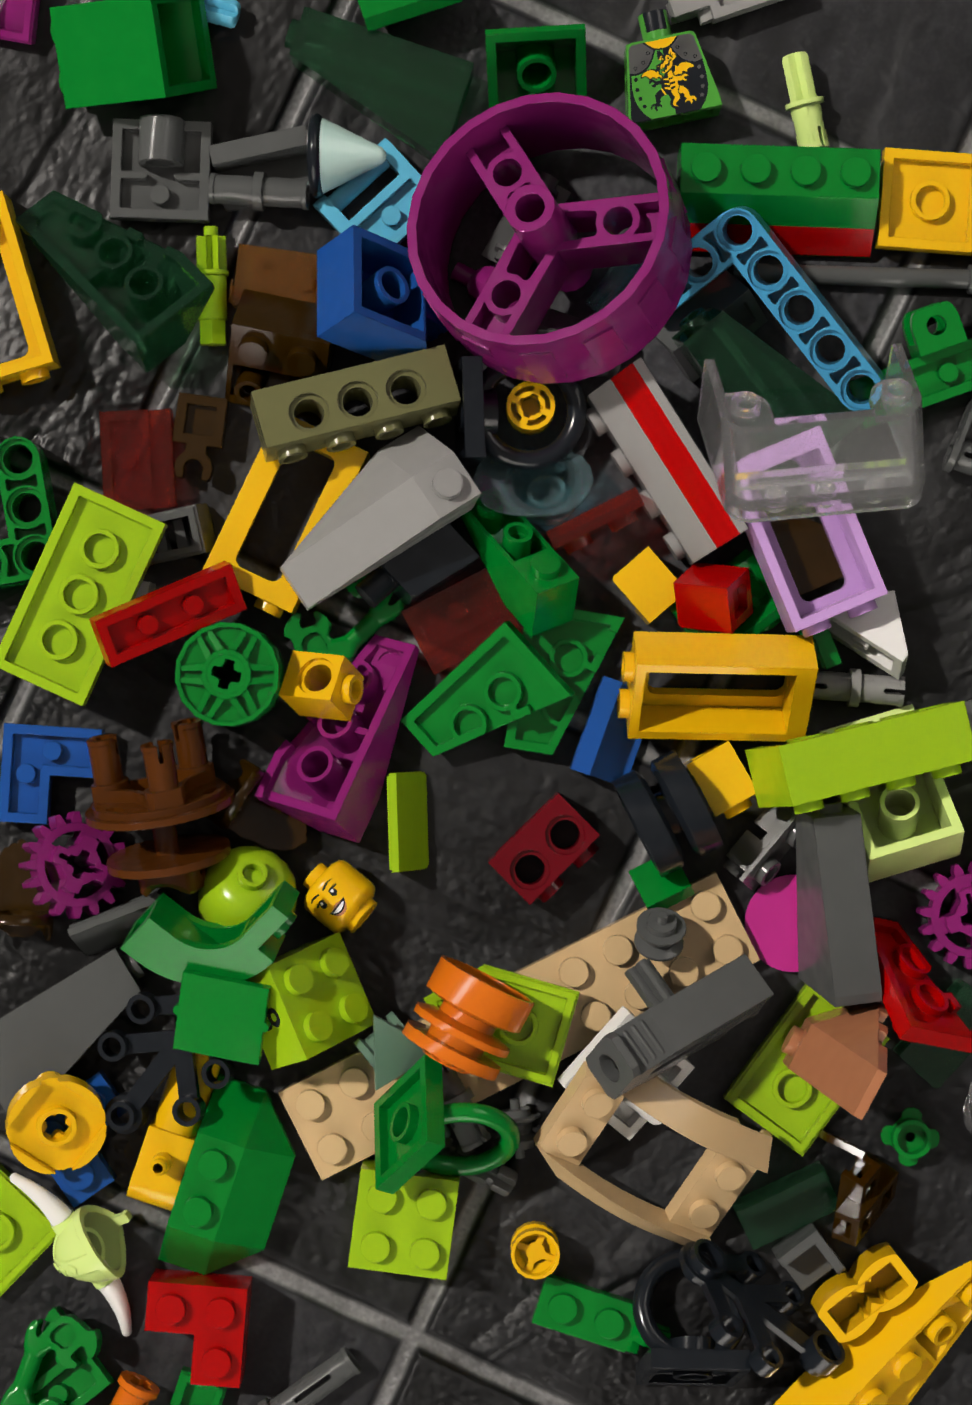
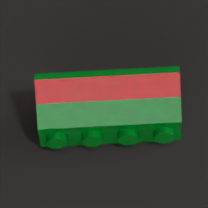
(808, 196)

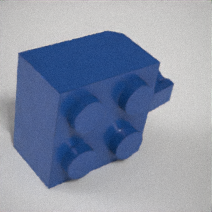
(371, 297)

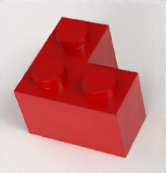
(212, 1310)

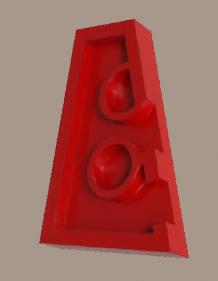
(912, 1000)

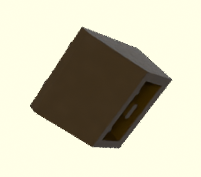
(274, 344)

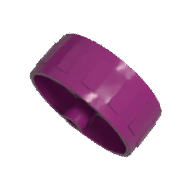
(493, 155)

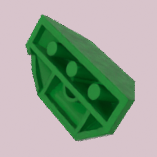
(229, 1182)

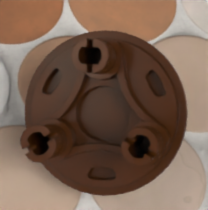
(160, 802)

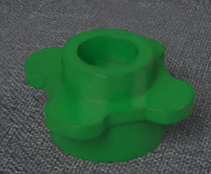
(923, 1141)

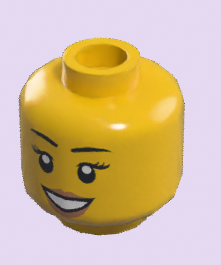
(339, 896)

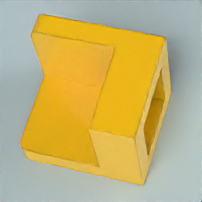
(647, 585)

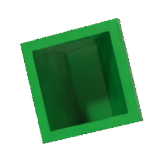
(131, 50)

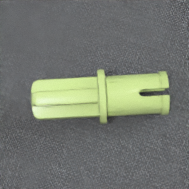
(804, 102)

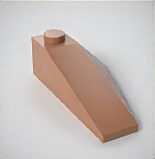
(841, 1054)

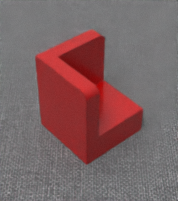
(713, 597)

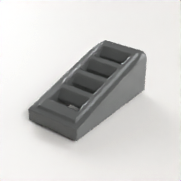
(201, 529)

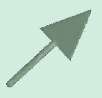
(393, 1054)

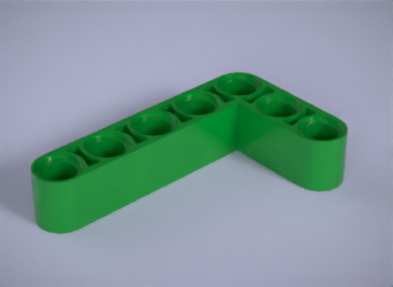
(14, 489)

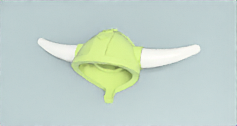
(86, 1245)

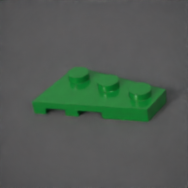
(575, 655)
(486, 691)

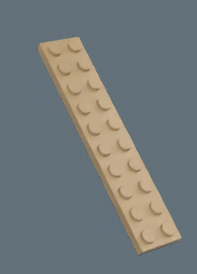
(337, 1102)

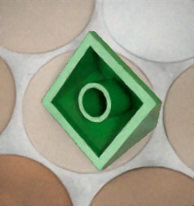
(535, 61)

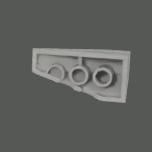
(387, 508)

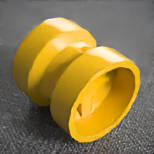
(528, 416)
(534, 1259)

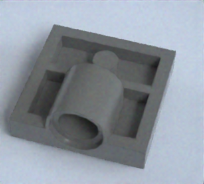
(160, 169)

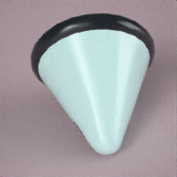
(337, 155)

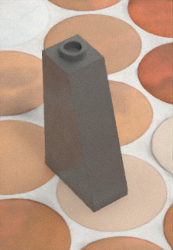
(835, 907)
(65, 1020)

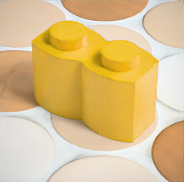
(854, 1298)

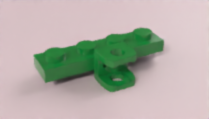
(938, 361)

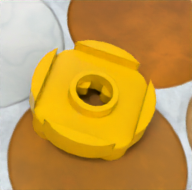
(48, 1096)

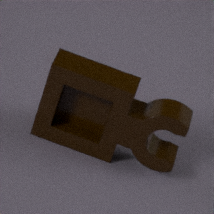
(201, 426)

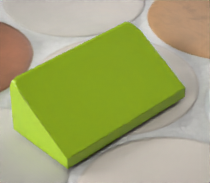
(407, 821)

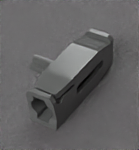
(675, 1023)

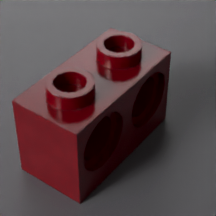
(535, 840)

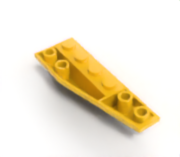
(897, 1351)

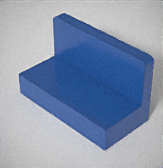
(604, 742)

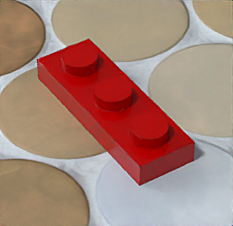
(168, 613)

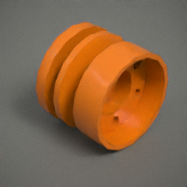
(467, 1018)

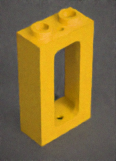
(41, 352)
(277, 595)
(718, 712)

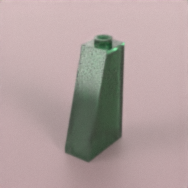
(386, 78)
(751, 365)

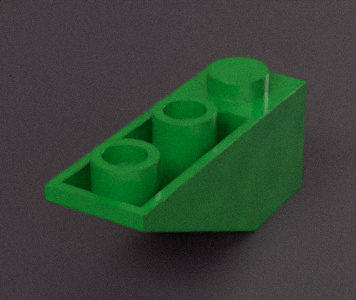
(524, 568)

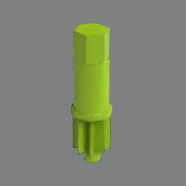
(212, 262)

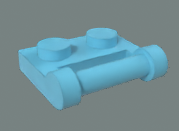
(387, 211)

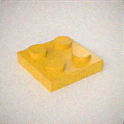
(925, 202)

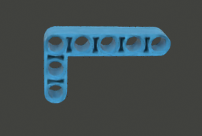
(777, 296)

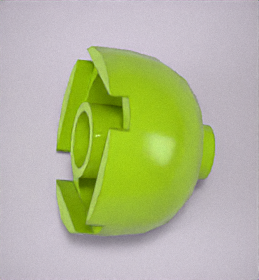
(241, 884)

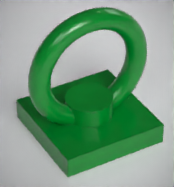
(412, 1130)

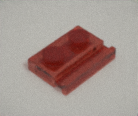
(139, 458)
(577, 532)
(457, 620)

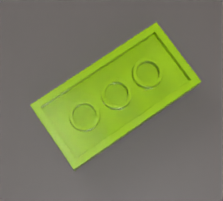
(86, 568)

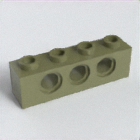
(422, 372)

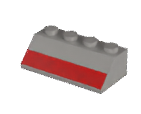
(664, 462)

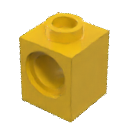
(322, 685)
(722, 779)

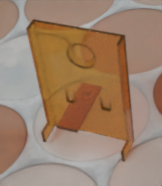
(274, 272)

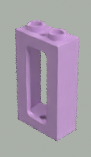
(855, 560)

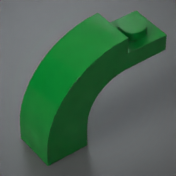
(174, 940)

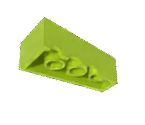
(861, 757)

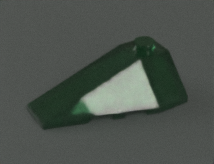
(130, 284)

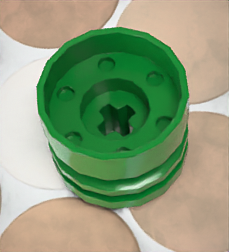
(254, 657)

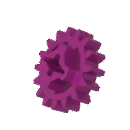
(64, 882)
(949, 920)

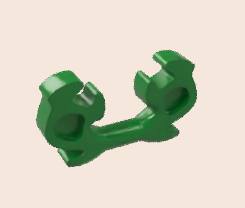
(318, 638)
(64, 1336)

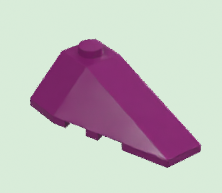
(338, 767)

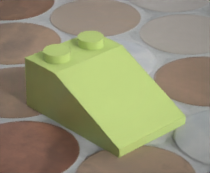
(907, 824)

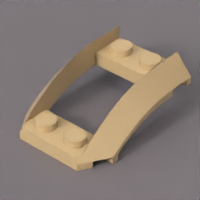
(709, 1189)

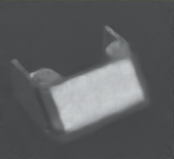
(815, 461)

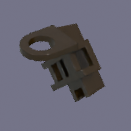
(862, 1192)

